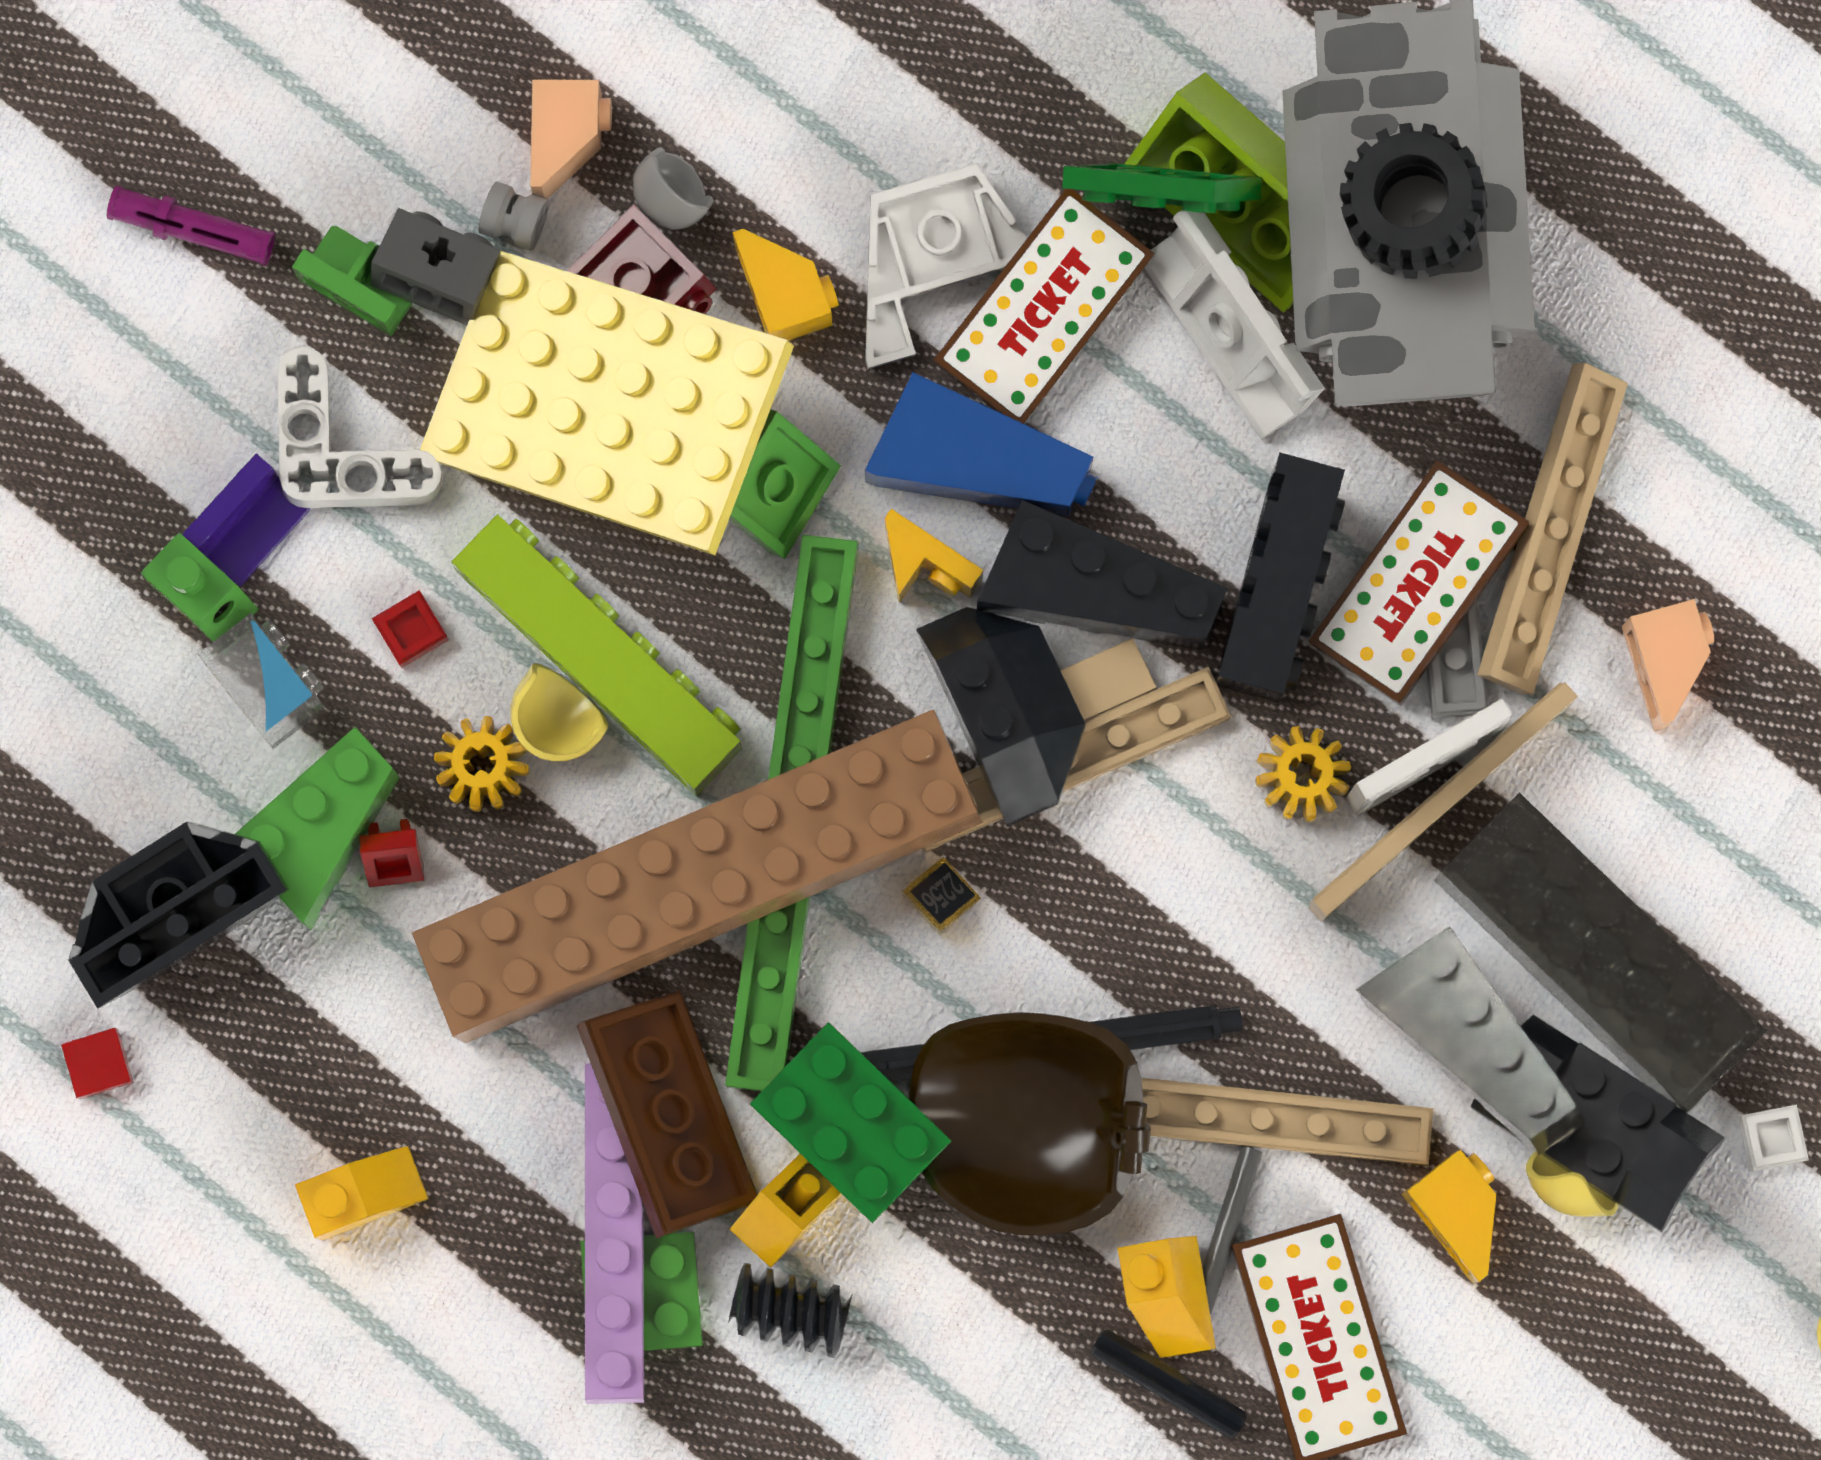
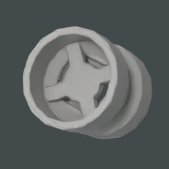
(513, 216)

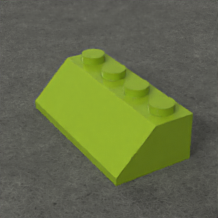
(1217, 134)

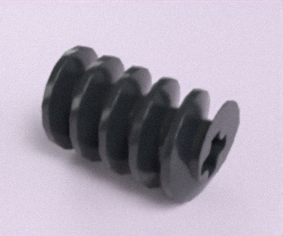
(789, 1310)

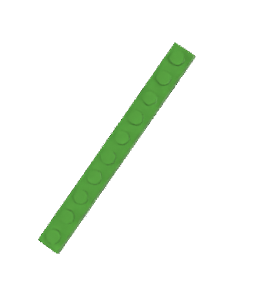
(801, 735)

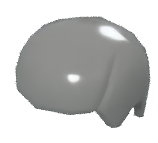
(670, 191)

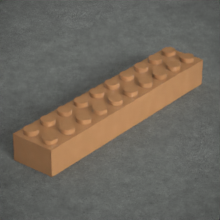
(696, 877)

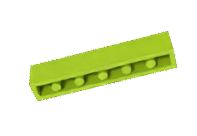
(597, 654)

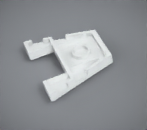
(927, 240)

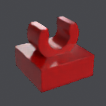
(391, 856)

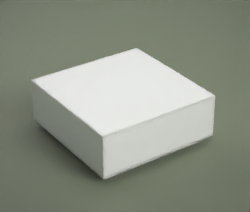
(1773, 1138)

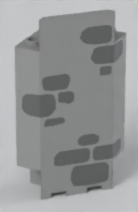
(1381, 330)

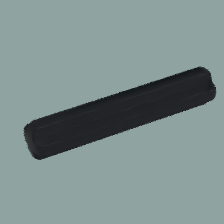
(1169, 1384)

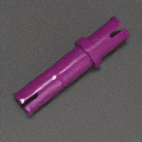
(173, 220)

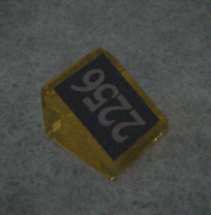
(940, 896)

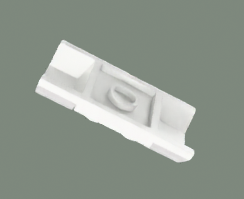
(1231, 325)

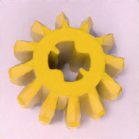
(1284, 779)
(481, 783)

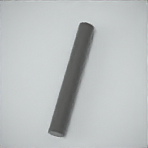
(1229, 1221)

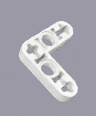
(317, 456)

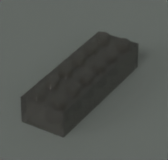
(1599, 954)

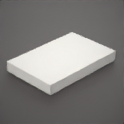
(1429, 757)

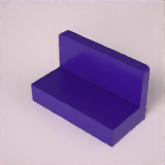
(245, 521)

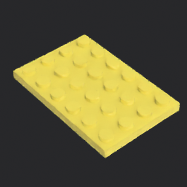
(607, 401)

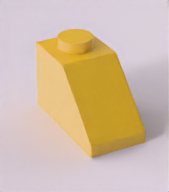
(784, 287)
(360, 1192)
(785, 1210)
(1458, 1210)
(1168, 1294)

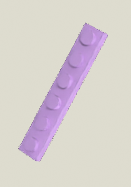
(611, 1262)

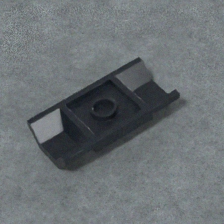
(1634, 1139)

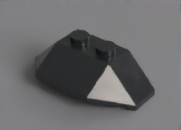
(1008, 706)
(169, 907)

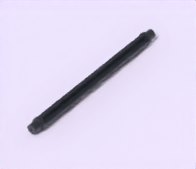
(1135, 1031)

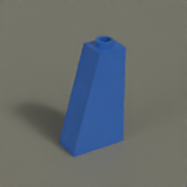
(974, 454)

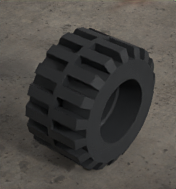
(1406, 156)

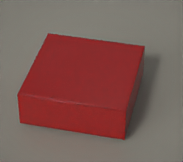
(410, 629)
(97, 1063)

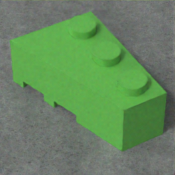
(319, 820)

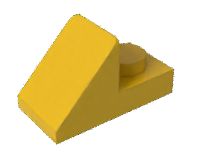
(915, 549)

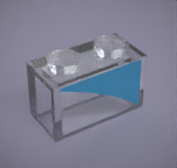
(262, 680)

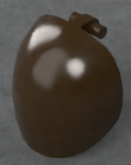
(1037, 1120)

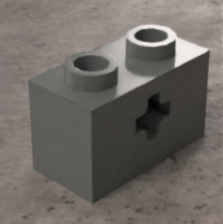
(408, 258)

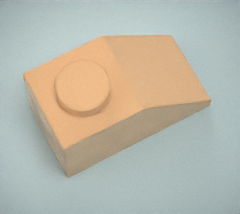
(565, 130)
(1667, 655)

